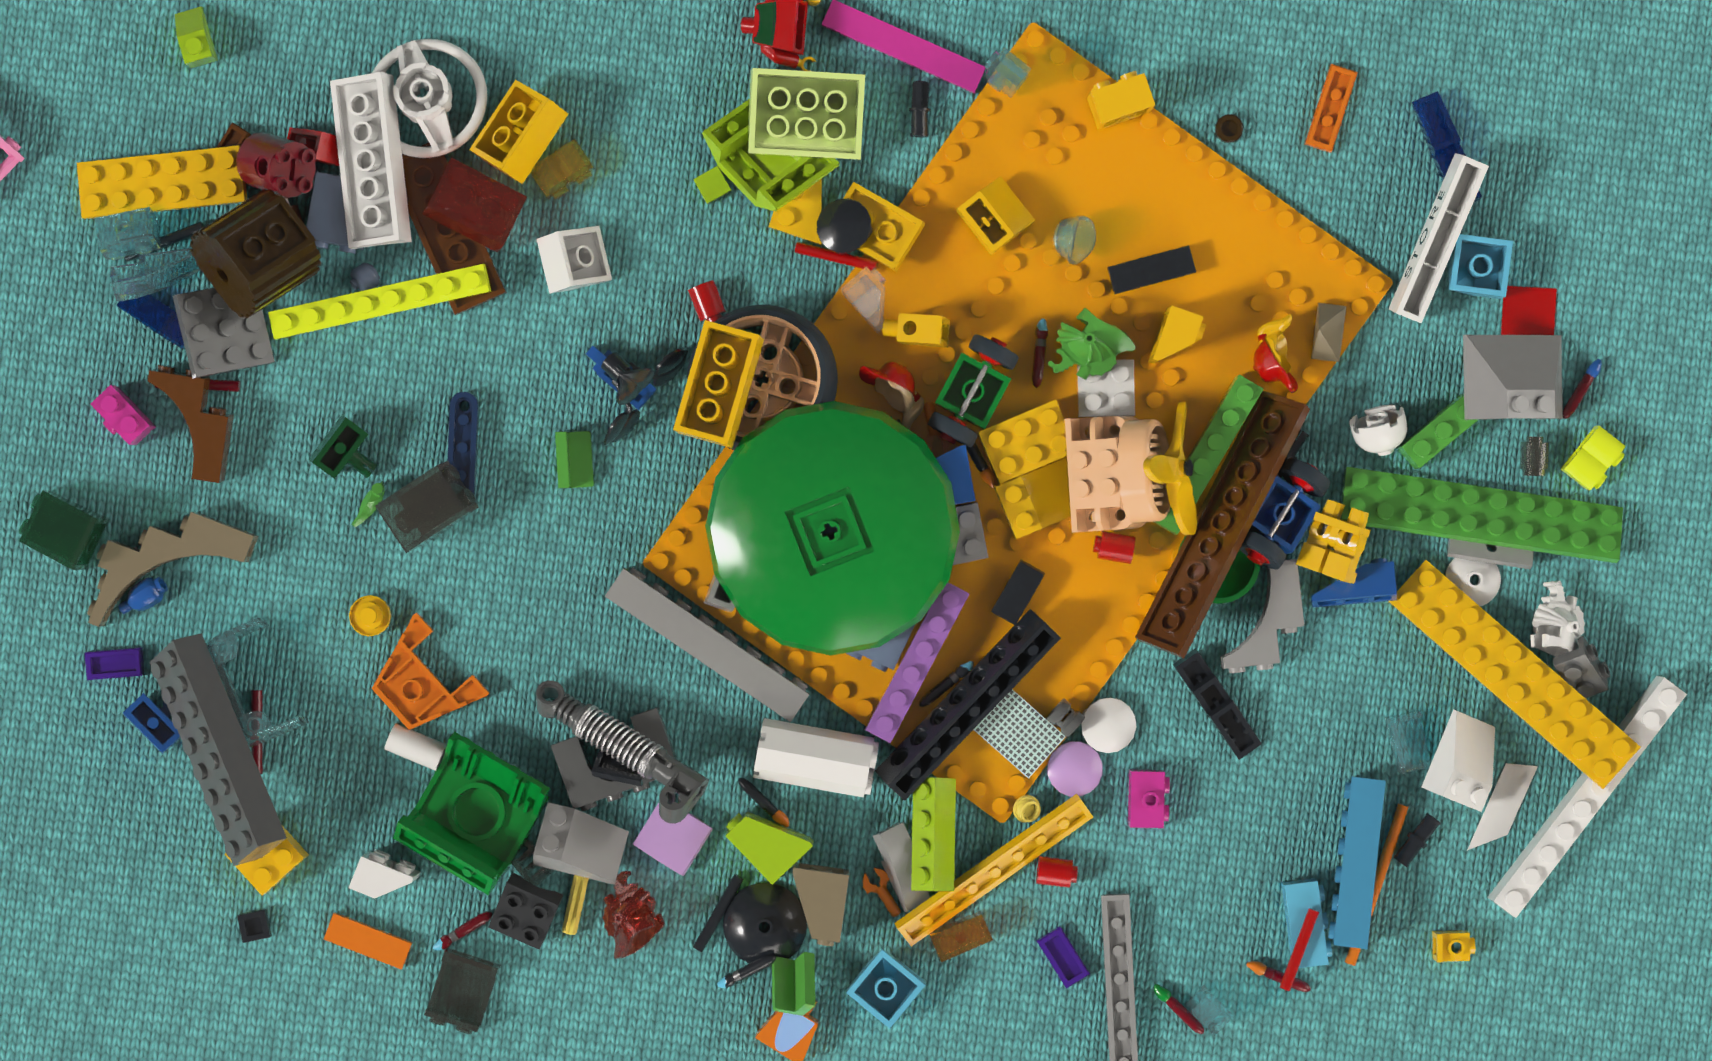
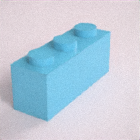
(1297, 899)

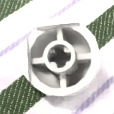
(1380, 430)

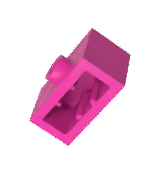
(122, 415)
(1146, 798)

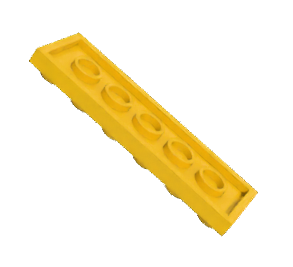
(160, 182)

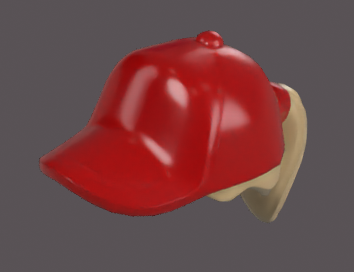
(897, 387)

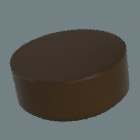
(1228, 128)

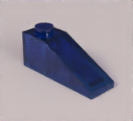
(156, 316)

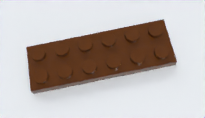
(444, 246)

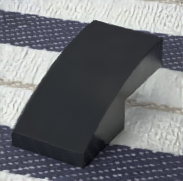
(1018, 592)

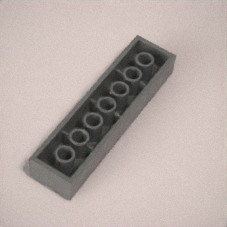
(217, 749)

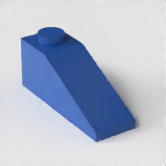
(1373, 584)

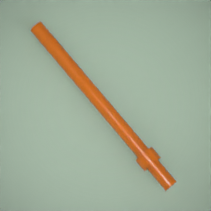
(1382, 867)

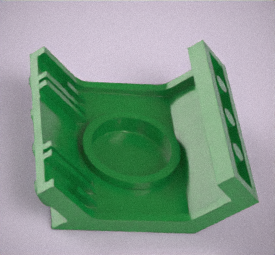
(473, 814)

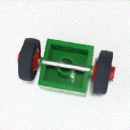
(973, 390)

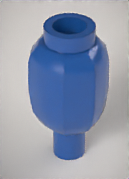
(144, 595)

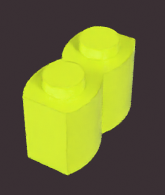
(1593, 458)

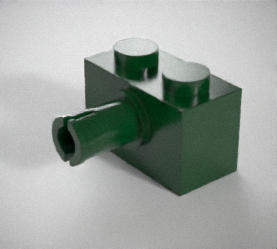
(341, 448)

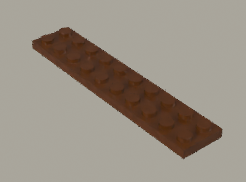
(1222, 524)

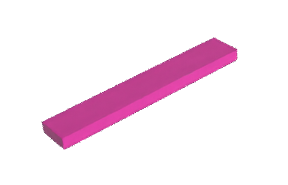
(903, 46)

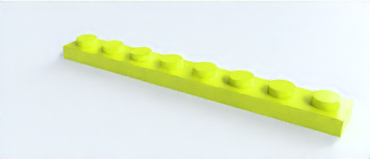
(379, 301)

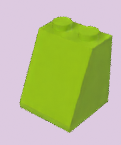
(767, 844)

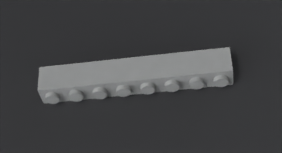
(707, 644)

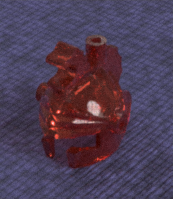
(630, 917)

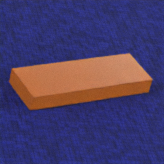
(1330, 108)
(368, 940)

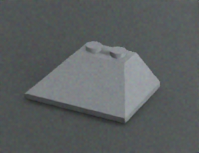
(1512, 377)

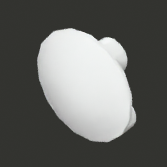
(1108, 725)

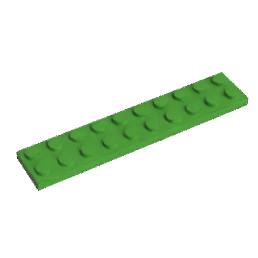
(1484, 514)

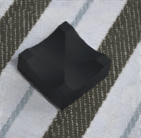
(525, 911)

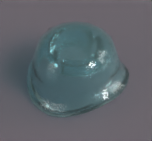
(1075, 238)

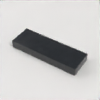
(1151, 269)

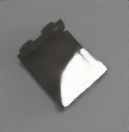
(462, 991)

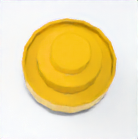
(370, 615)

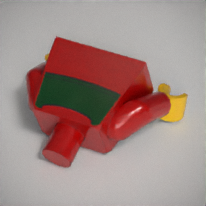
(780, 30)

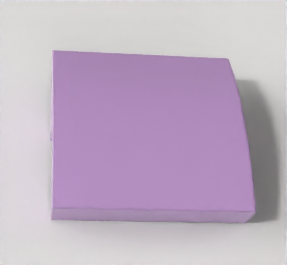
(673, 843)

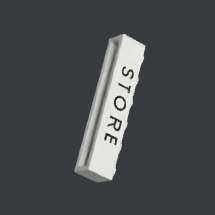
(1438, 237)

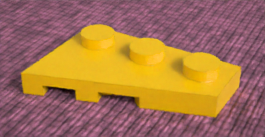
(800, 215)

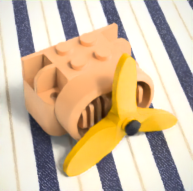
(1128, 473)

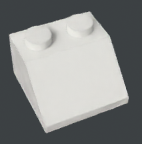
(574, 259)

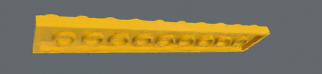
(1514, 674)

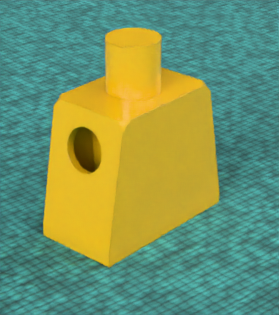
(930, 329)

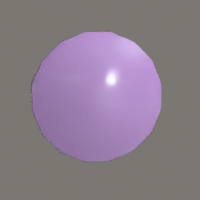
(1074, 768)

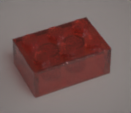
(474, 205)

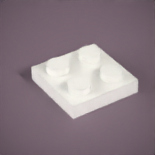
(1108, 394)

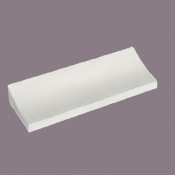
(370, 160)

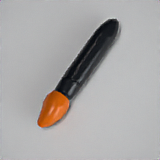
(985, 473)
(777, 815)

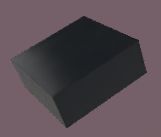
(254, 925)

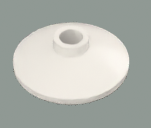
(1489, 576)

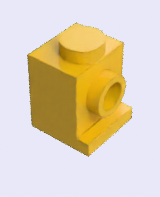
(1443, 941)

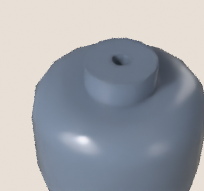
(364, 277)

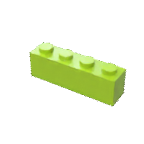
(933, 835)

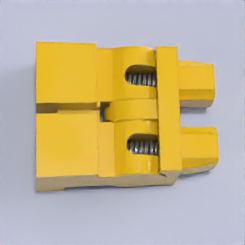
(1331, 532)

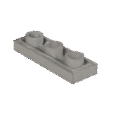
(1500, 555)

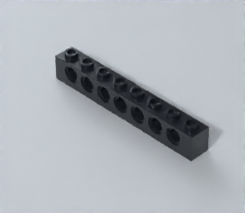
(967, 704)

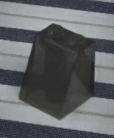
(427, 506)

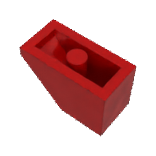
(320, 142)

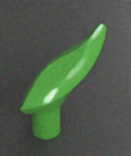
(369, 502)

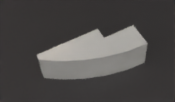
(896, 851)

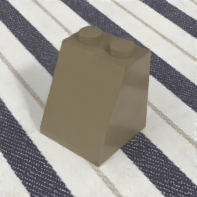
(823, 899)

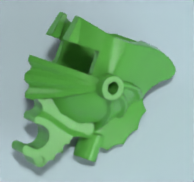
(1092, 348)

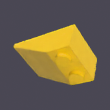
(1036, 498)

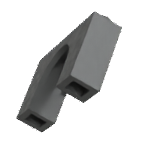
(577, 772)

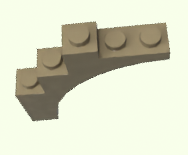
(158, 546)

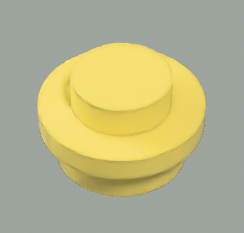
(1026, 808)

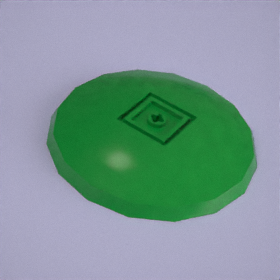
(846, 471)

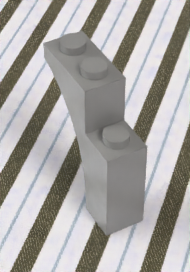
(1281, 611)

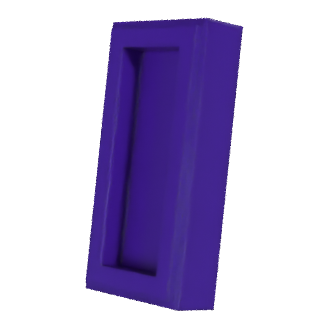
(114, 663)
(1063, 956)

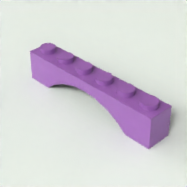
(916, 663)

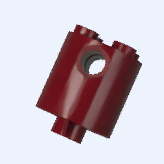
(276, 164)

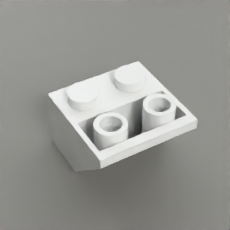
(380, 875)

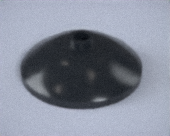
(767, 904)

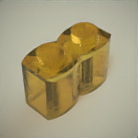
(562, 169)

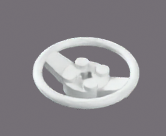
(432, 109)

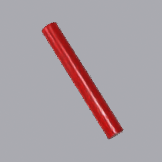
(826, 254)
(1299, 949)

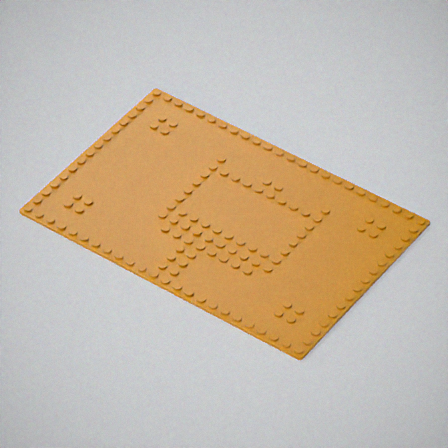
(1146, 194)

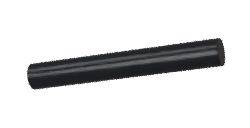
(173, 237)
(718, 913)

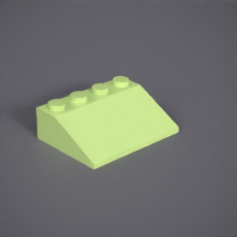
(806, 113)

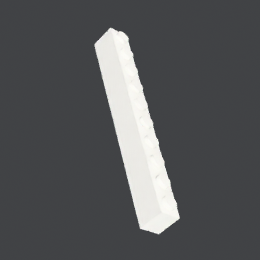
(1582, 803)

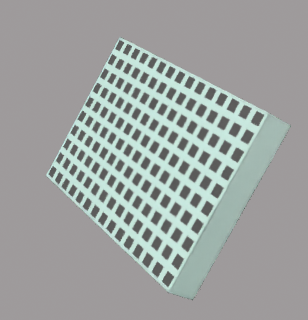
(1019, 733)

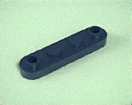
(464, 438)

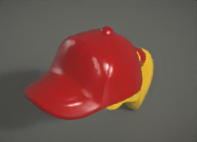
(1271, 354)

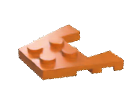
(413, 689)

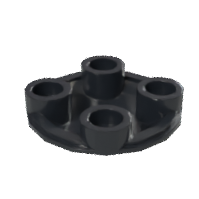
(844, 226)

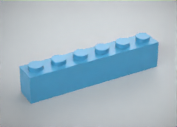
(1358, 862)

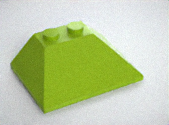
(762, 178)

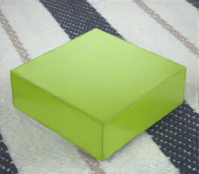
(712, 185)

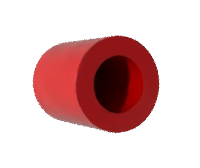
(707, 301)
(1114, 547)
(1056, 872)

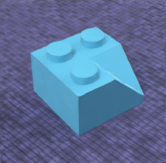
(1480, 266)
(885, 987)

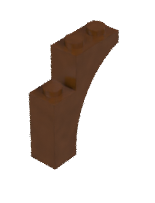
(208, 429)

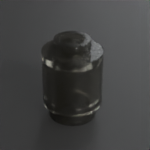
(1534, 456)

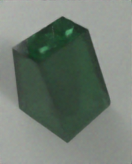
(63, 530)

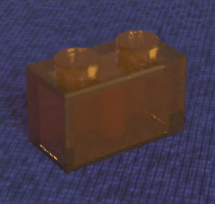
(960, 936)

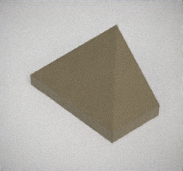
(1328, 332)

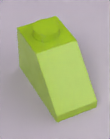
(194, 38)

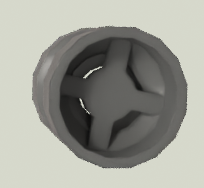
(1070, 722)

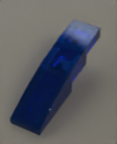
(1438, 132)

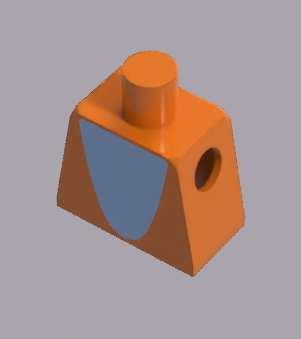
(788, 1033)

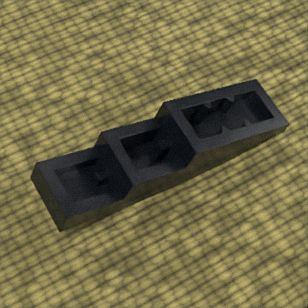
(1217, 704)

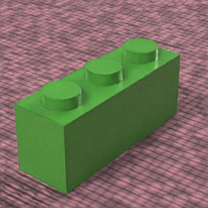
(1436, 434)

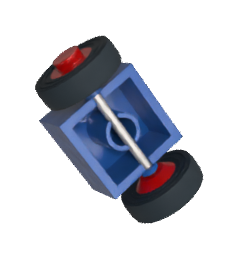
(1285, 514)

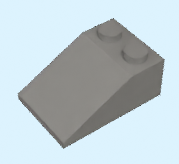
(579, 844)

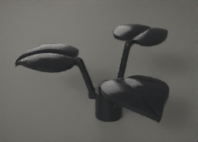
(631, 380)

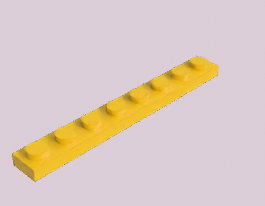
(994, 870)

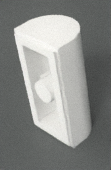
(415, 747)

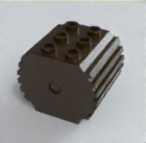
(256, 253)

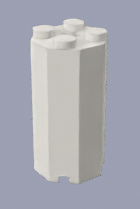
(816, 758)

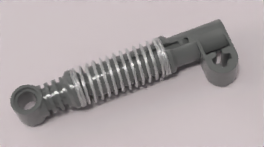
(647, 759)

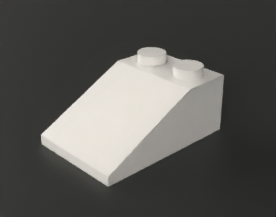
(1463, 762)

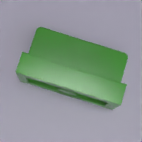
(574, 459)
(794, 984)

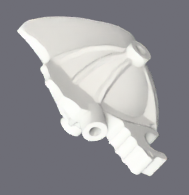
(1557, 622)

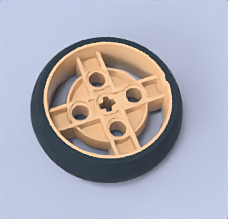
(777, 331)

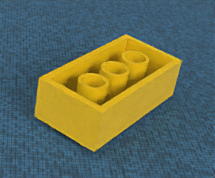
(718, 384)

